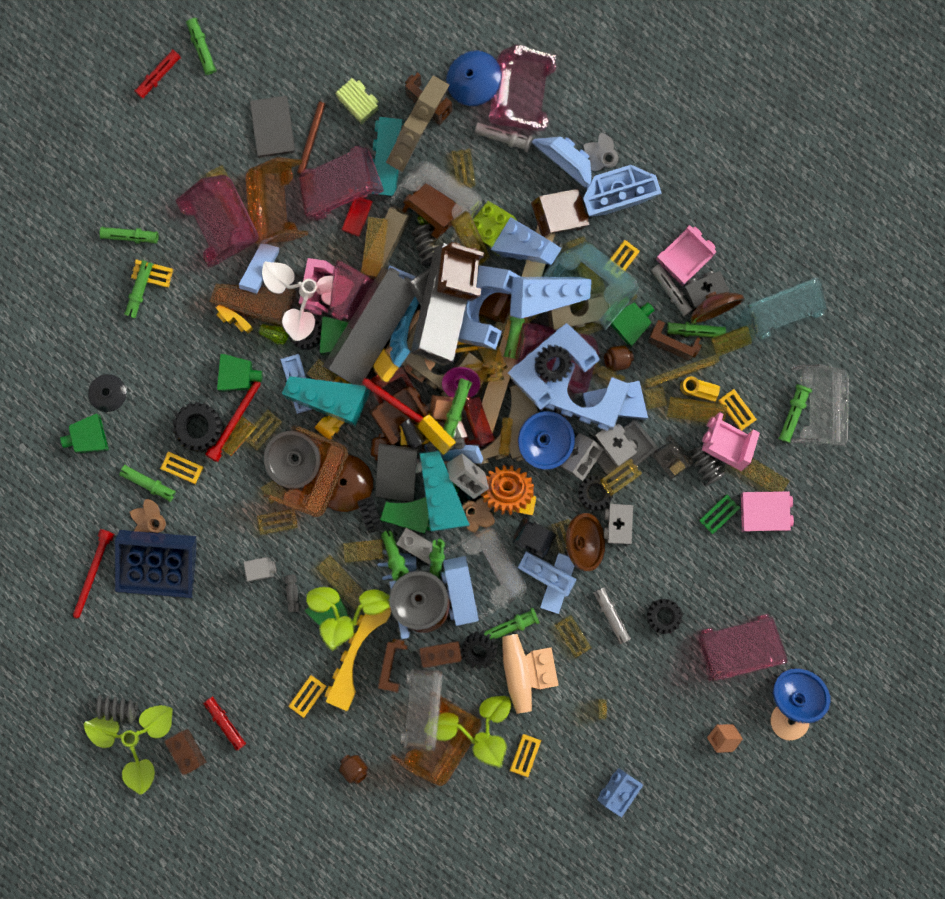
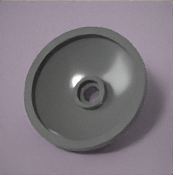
(280, 461)
(420, 613)

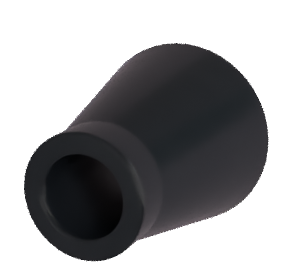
(412, 434)

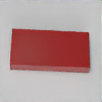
(357, 216)

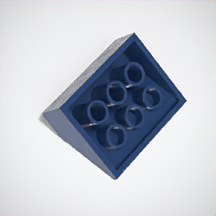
(155, 563)

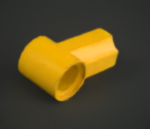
(701, 389)
(329, 426)

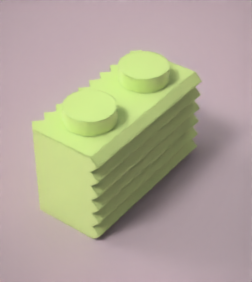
(357, 101)

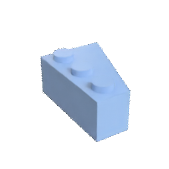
(633, 404)

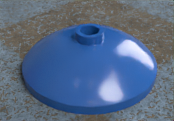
(480, 86)
(557, 444)
(807, 689)

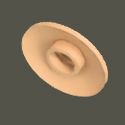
(785, 731)

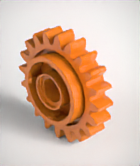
(520, 490)

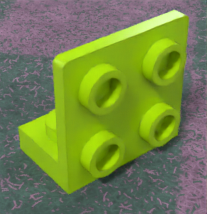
(491, 222)

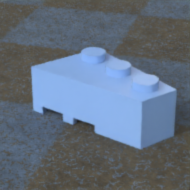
(523, 243)
(460, 591)

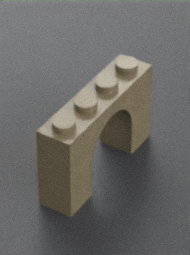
(420, 368)

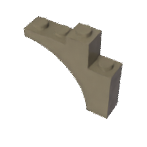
(417, 123)
(521, 410)

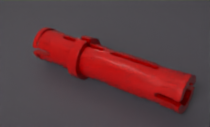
(157, 74)
(224, 723)

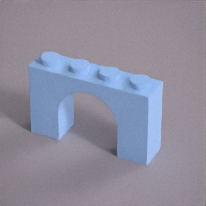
(490, 281)
(525, 372)
(603, 414)

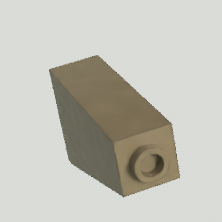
(396, 226)

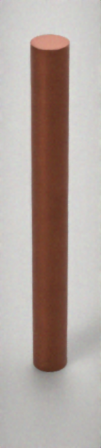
(311, 137)

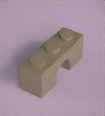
(591, 312)

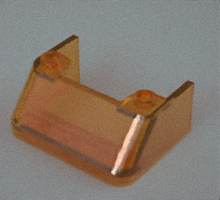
(267, 200)
(317, 493)
(440, 764)

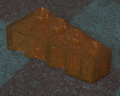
(261, 306)

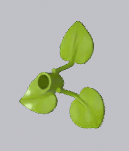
(339, 630)
(154, 720)
(486, 748)

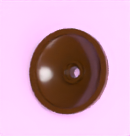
(716, 305)
(358, 485)
(585, 542)

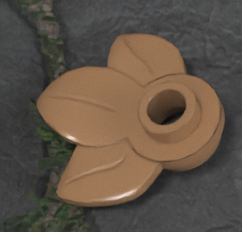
(146, 516)
(479, 516)

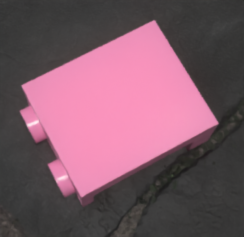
(686, 255)
(316, 270)
(729, 443)
(766, 511)

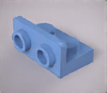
(619, 792)

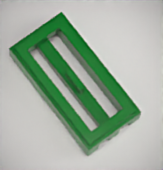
(731, 503)

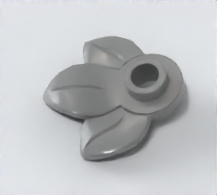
(599, 151)

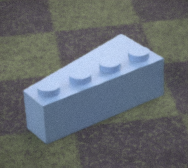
(544, 294)

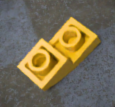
(230, 316)

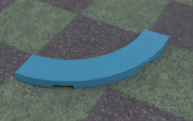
(399, 336)

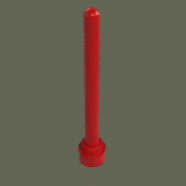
(392, 400)
(214, 452)
(104, 538)

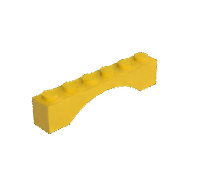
(343, 689)

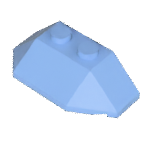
(567, 157)
(620, 190)

